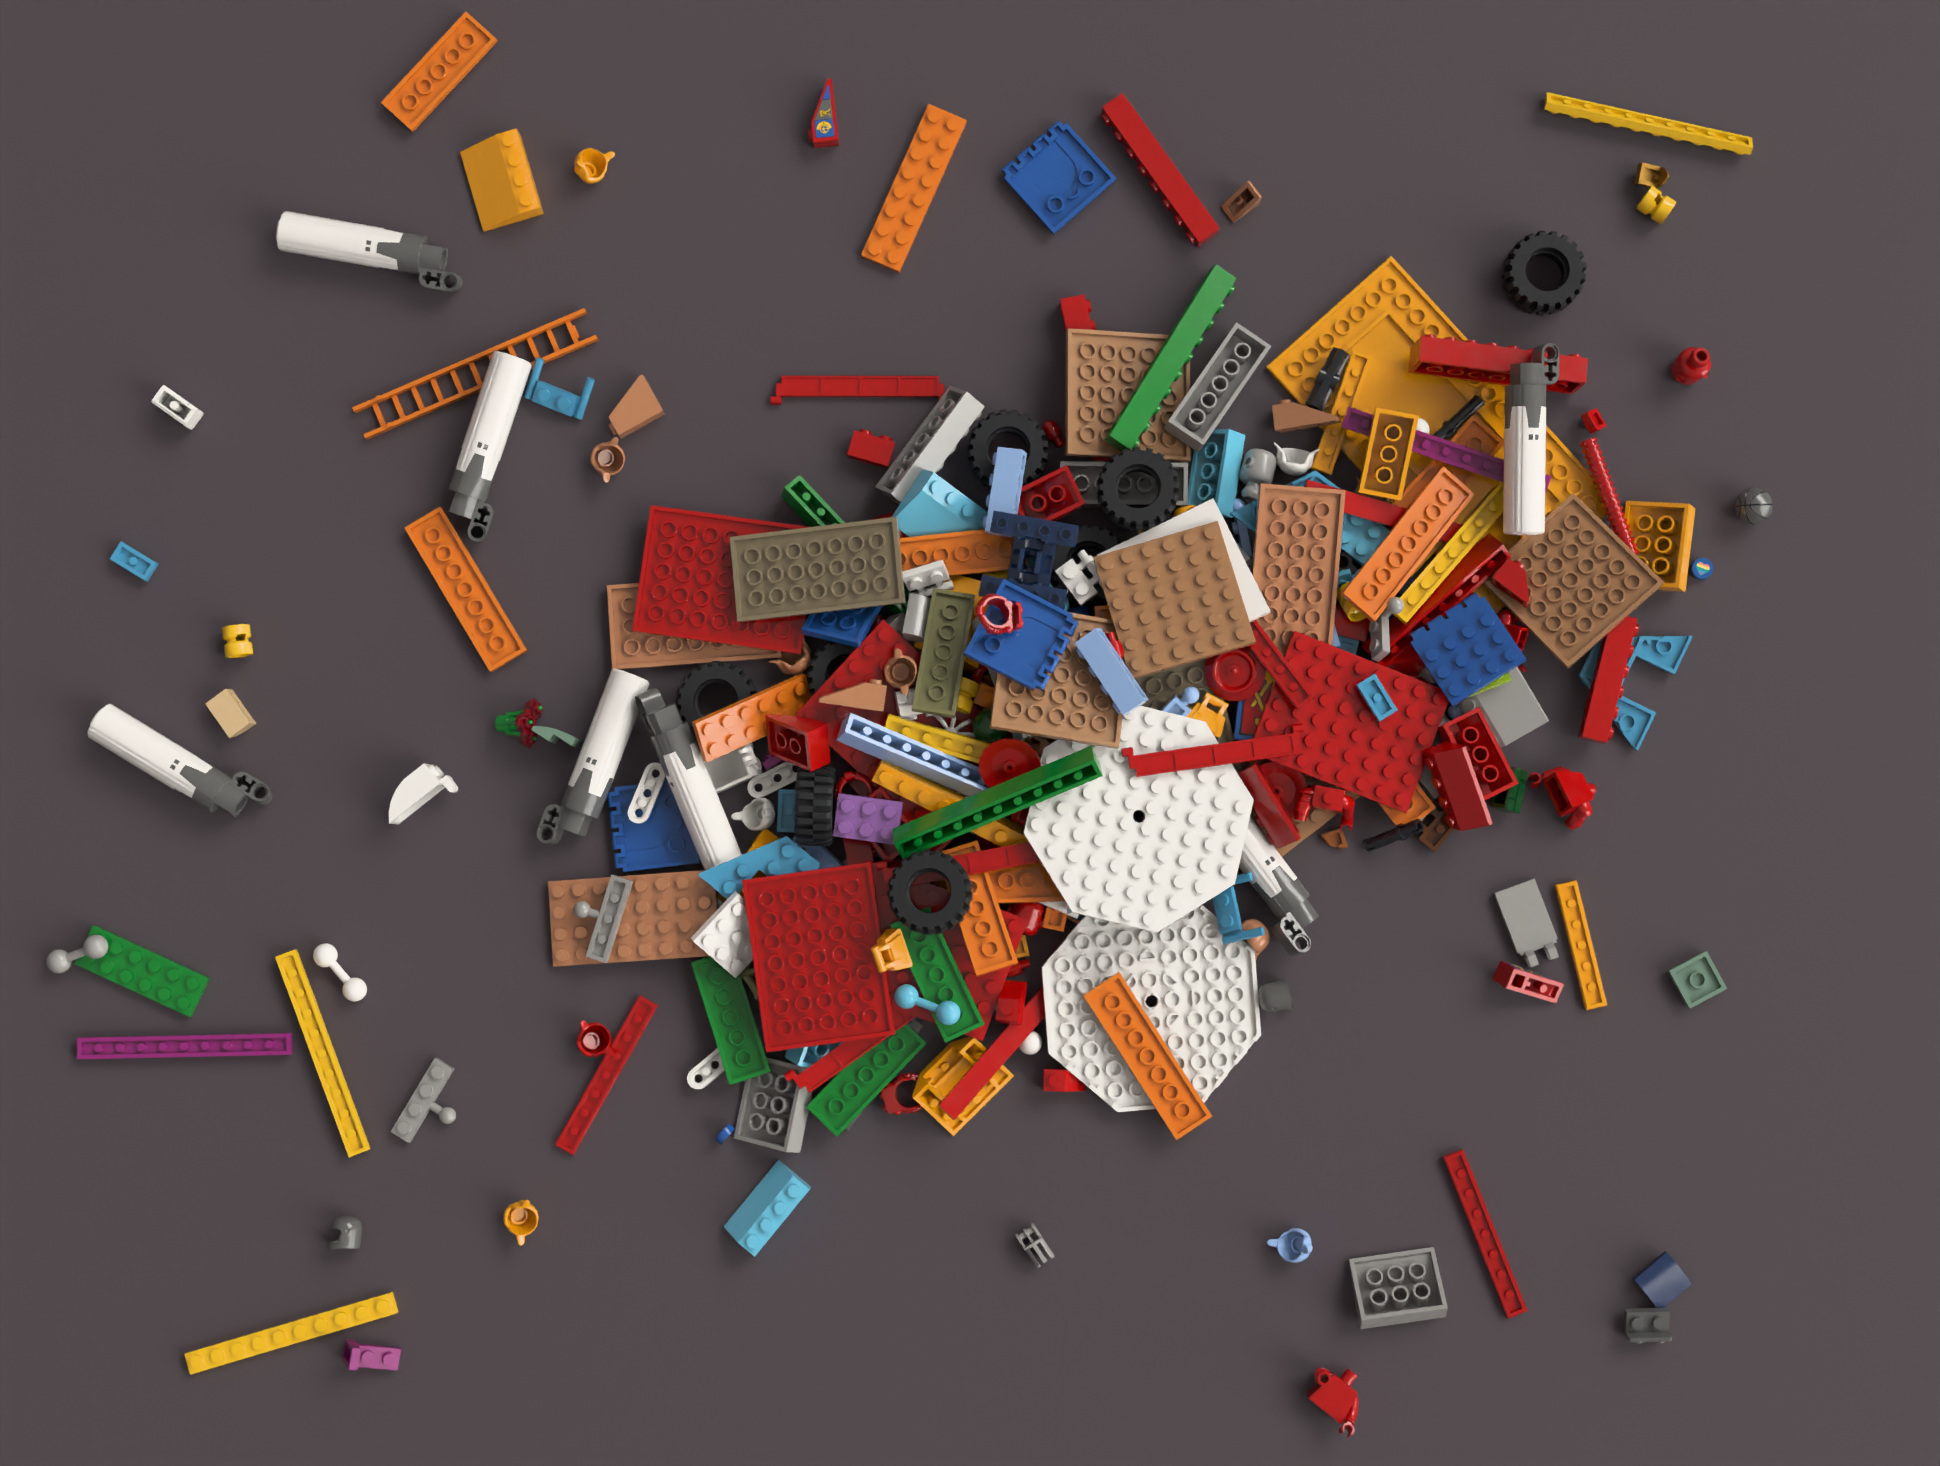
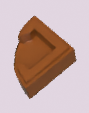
(1335, 838)

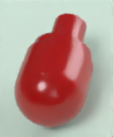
(1053, 432)
(1116, 644)
(1018, 968)

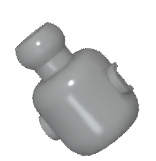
(1256, 468)

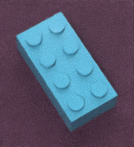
(1361, 538)

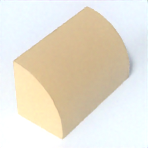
(230, 713)

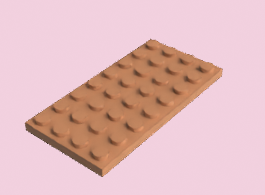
(1298, 560)
(646, 650)
(656, 921)

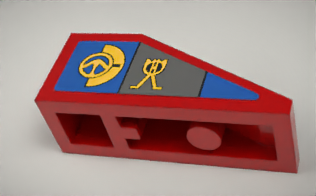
(824, 122)
(1527, 982)

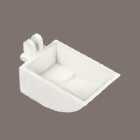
(734, 768)
(417, 790)

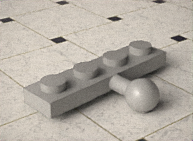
(1380, 629)
(607, 918)
(424, 1100)

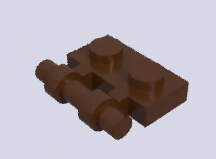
(1436, 831)

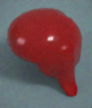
(593, 1039)

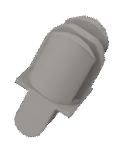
(1034, 1243)

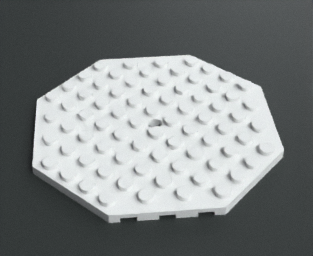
(1152, 868)
(1202, 1007)

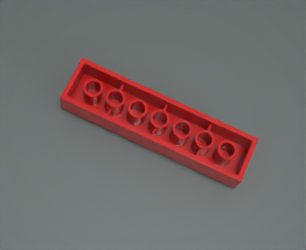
(1487, 362)

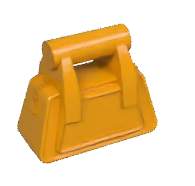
(1213, 719)
(891, 951)

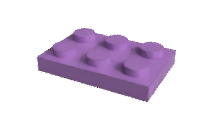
(867, 818)

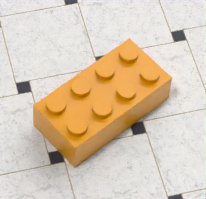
(1388, 453)

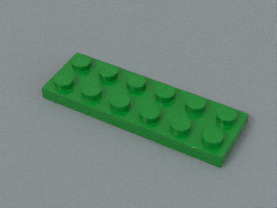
(147, 973)
(940, 978)
(731, 1021)
(864, 1079)

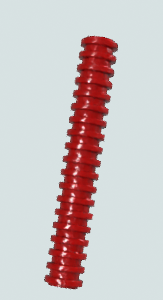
(1607, 492)

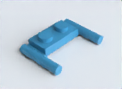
(555, 397)
(1229, 917)

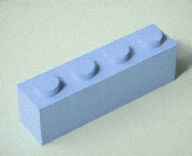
(1005, 484)
(1111, 671)

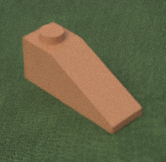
(1293, 416)
(862, 695)

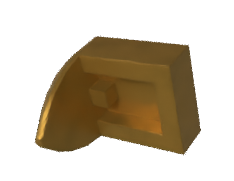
(1650, 175)

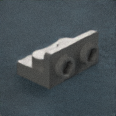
(1647, 1325)

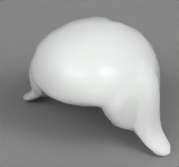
(1293, 460)
(757, 814)

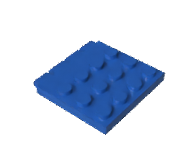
(1058, 176)
(1466, 649)
(1030, 650)
(652, 844)

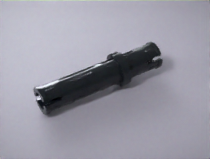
(1449, 427)
(1400, 832)

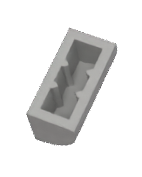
(916, 618)

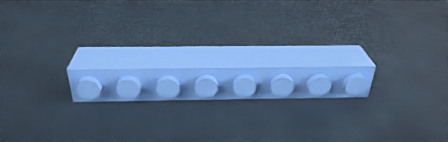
(911, 755)

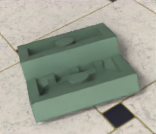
(553, 735)

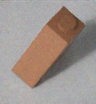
(635, 409)

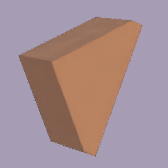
(1242, 202)

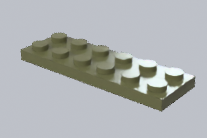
(943, 653)

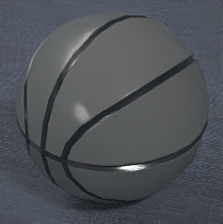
(1753, 505)

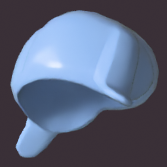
(1293, 1245)

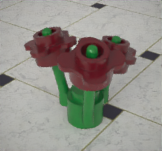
(524, 722)

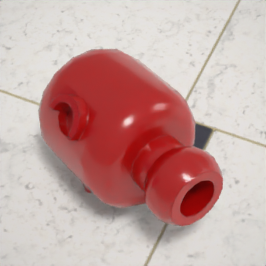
(1691, 365)
(1033, 912)

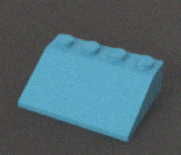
(937, 508)

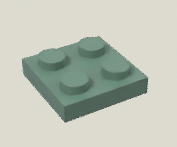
(1697, 979)

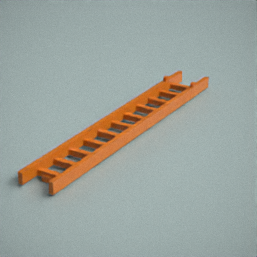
(470, 361)

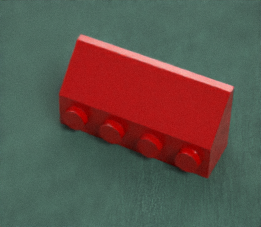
(1483, 749)
(1457, 786)
(1268, 807)

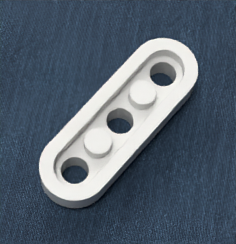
(767, 780)
(646, 803)
(706, 1070)

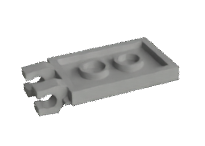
(1527, 921)

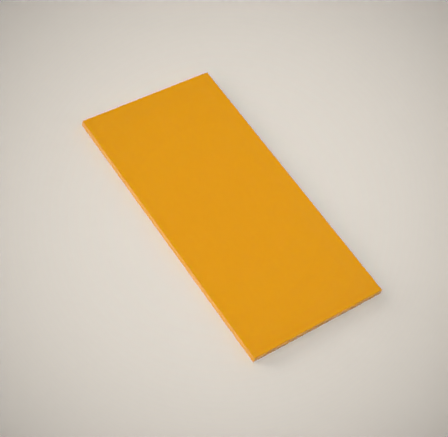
(1384, 321)

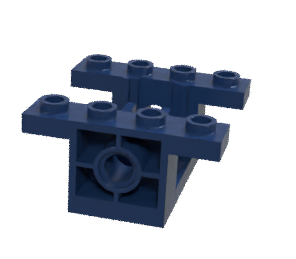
(1034, 538)

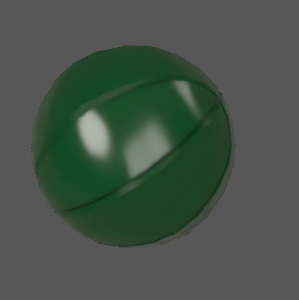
(981, 727)

